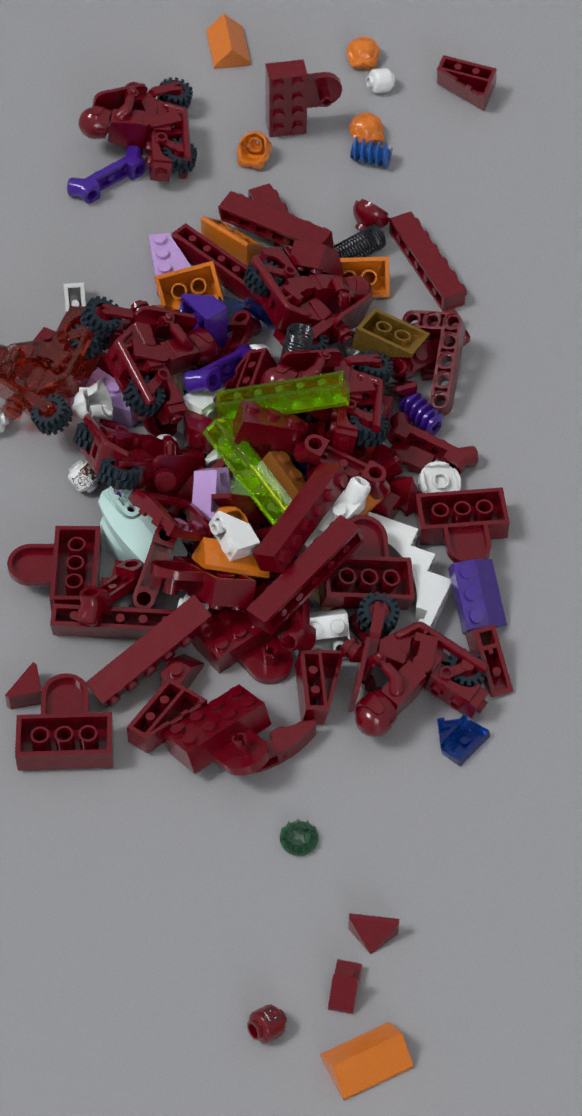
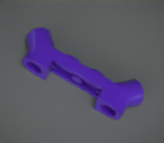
(89, 188)
(213, 375)

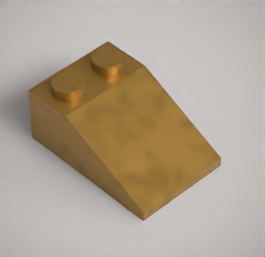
(388, 335)

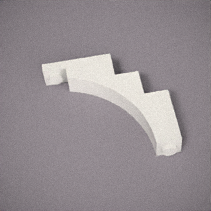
(429, 588)

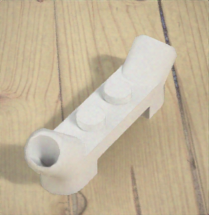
(348, 504)

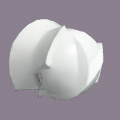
(94, 401)

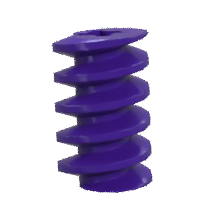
(421, 413)

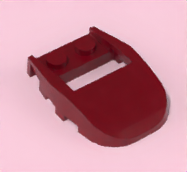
(156, 506)

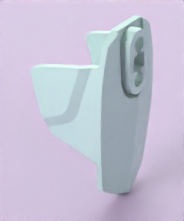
(125, 532)

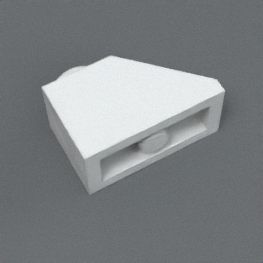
(74, 294)

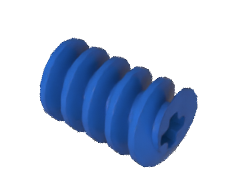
(371, 153)

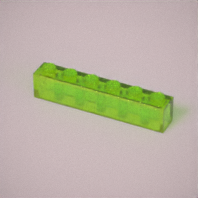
(289, 395)
(248, 469)

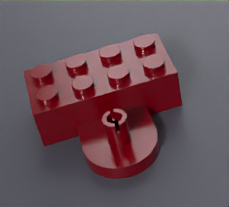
(293, 91)
(462, 521)
(64, 566)
(369, 571)
(209, 586)
(237, 639)
(65, 730)
(223, 734)

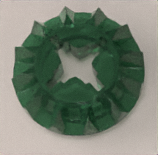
(297, 846)

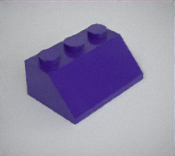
(210, 314)
(476, 594)

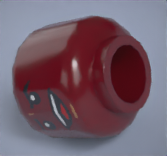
(266, 1023)

